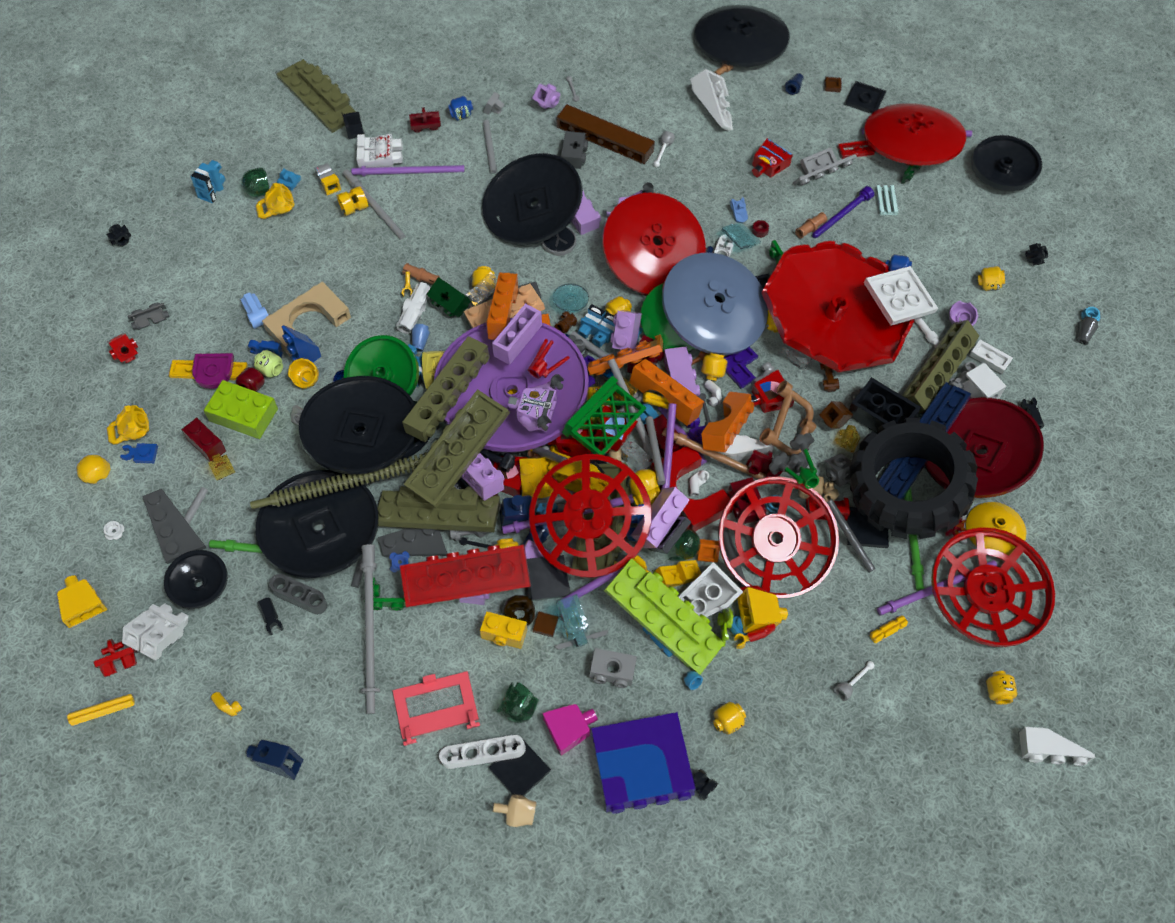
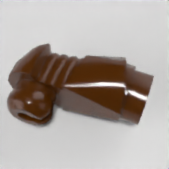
(568, 320)

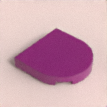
(212, 368)

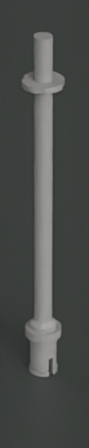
(368, 567)

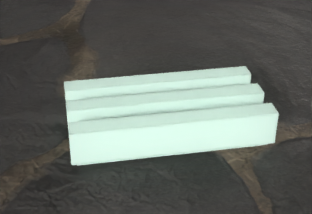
(887, 201)

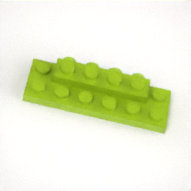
(665, 615)

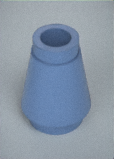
(419, 336)

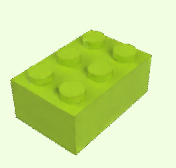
(241, 409)

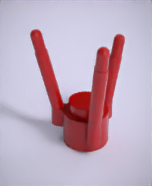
(538, 366)

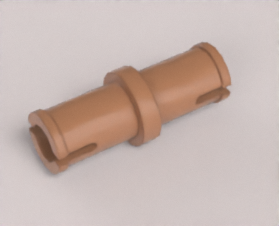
(811, 225)
(420, 274)

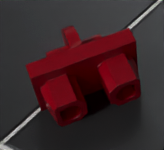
(425, 120)
(760, 462)

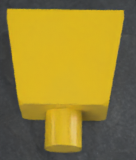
(78, 601)

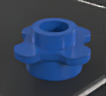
(396, 557)

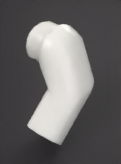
(716, 398)
(696, 481)

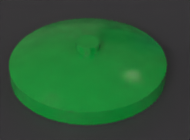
(655, 321)
(384, 358)

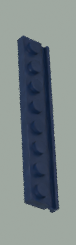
(944, 410)

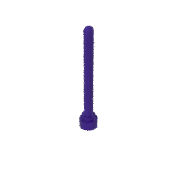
(864, 195)

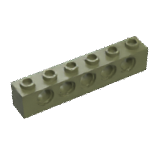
(941, 364)
(436, 393)

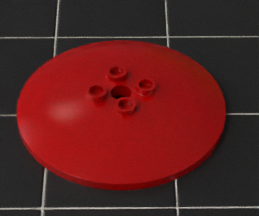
(915, 134)
(630, 235)

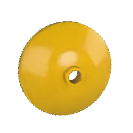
(987, 515)

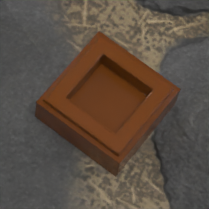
(833, 84)
(545, 624)

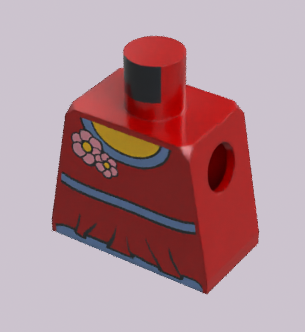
(770, 159)

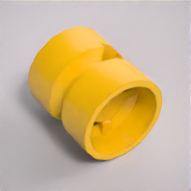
(347, 204)

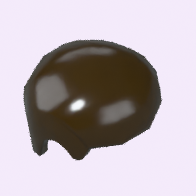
(520, 602)

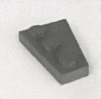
(414, 541)

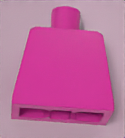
(568, 726)

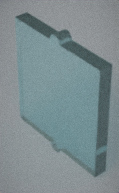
(741, 235)

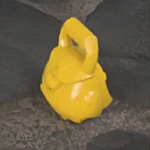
(277, 200)
(130, 423)

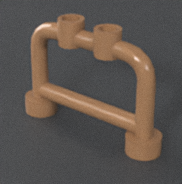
(771, 437)

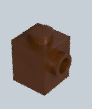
(836, 415)

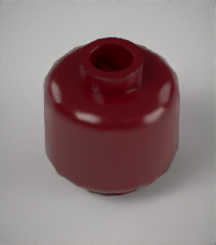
(250, 379)

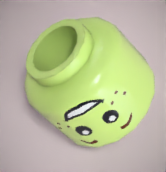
(268, 363)

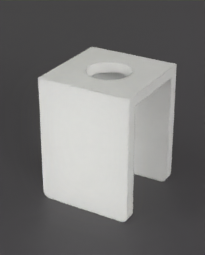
(983, 383)

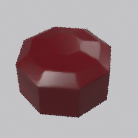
(760, 228)

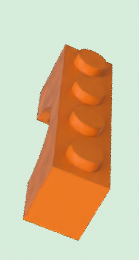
(500, 310)
(649, 377)
(721, 434)

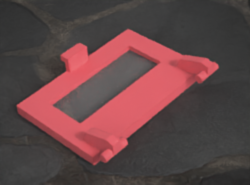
(435, 705)

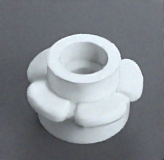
(113, 525)

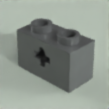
(574, 148)

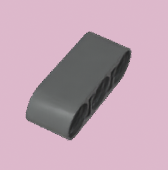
(293, 587)

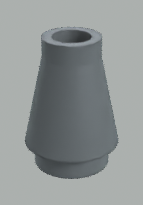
(1087, 329)

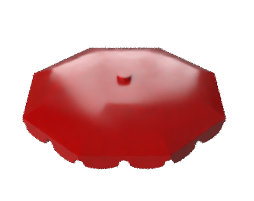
(827, 309)

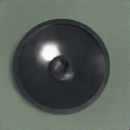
(1006, 163)

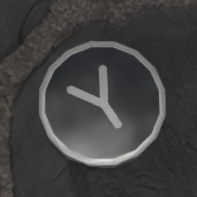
(561, 243)

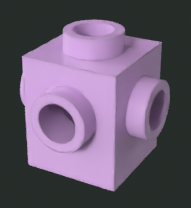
(546, 95)

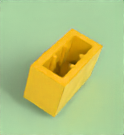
(503, 630)

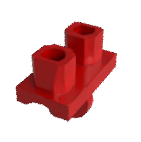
(107, 664)

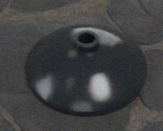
(190, 569)

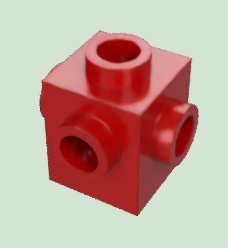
(119, 342)

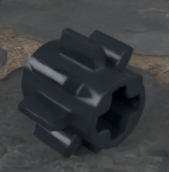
(118, 235)
(1036, 254)

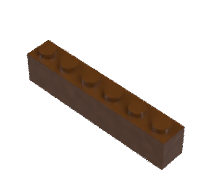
(606, 134)

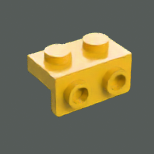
(532, 472)

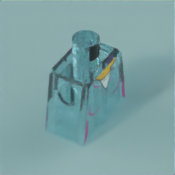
(566, 610)

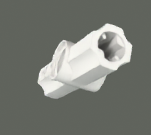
(413, 308)

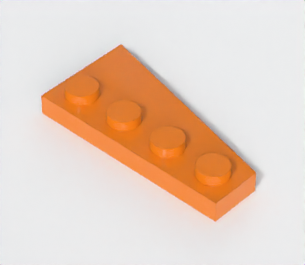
(628, 355)

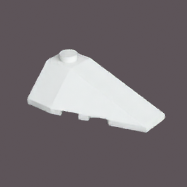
(712, 91)
(711, 591)

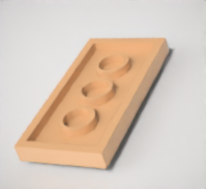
(526, 294)

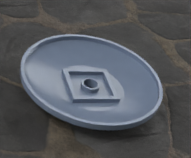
(703, 321)

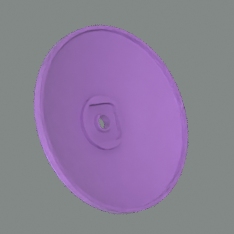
(498, 378)

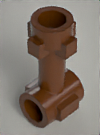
(830, 383)

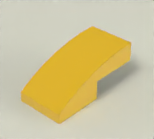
(679, 574)

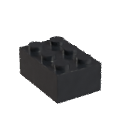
(880, 404)

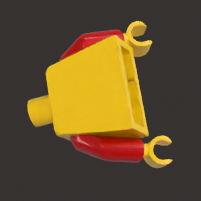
(758, 614)

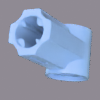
(254, 310)

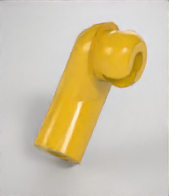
(224, 706)

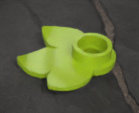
(725, 621)

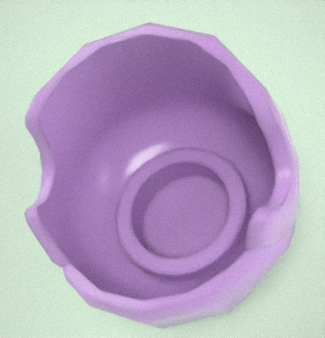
(964, 311)

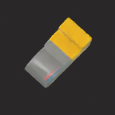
(327, 178)

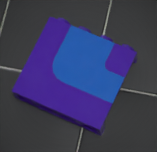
(643, 762)

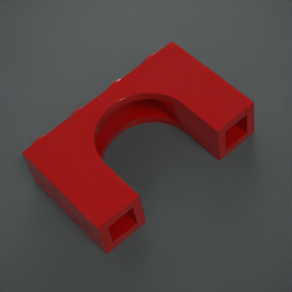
(700, 511)

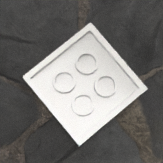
(900, 295)

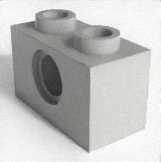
(623, 662)

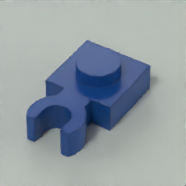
(257, 347)
(142, 453)

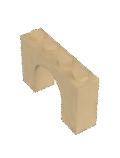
(316, 299)

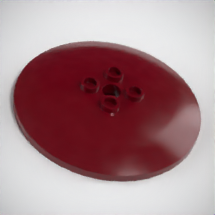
(1011, 443)

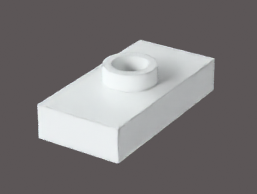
(991, 356)

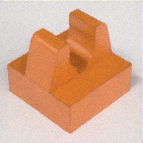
(708, 551)

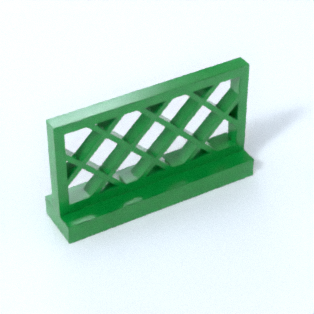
(590, 410)

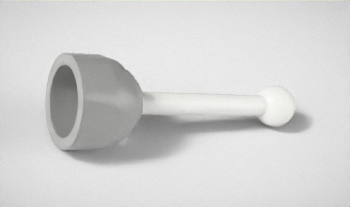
(666, 139)
(847, 688)

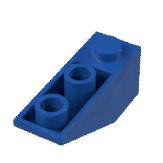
(300, 345)

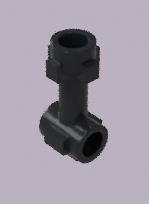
(505, 463)

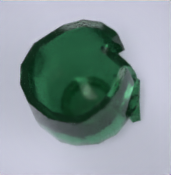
(255, 182)
(687, 546)
(518, 703)

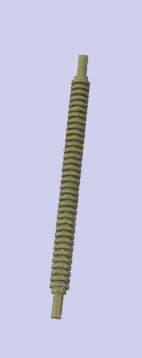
(276, 498)

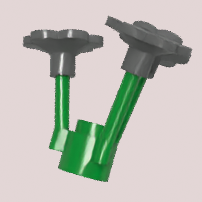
(797, 462)

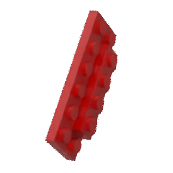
(465, 575)

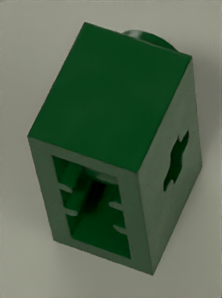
(441, 291)

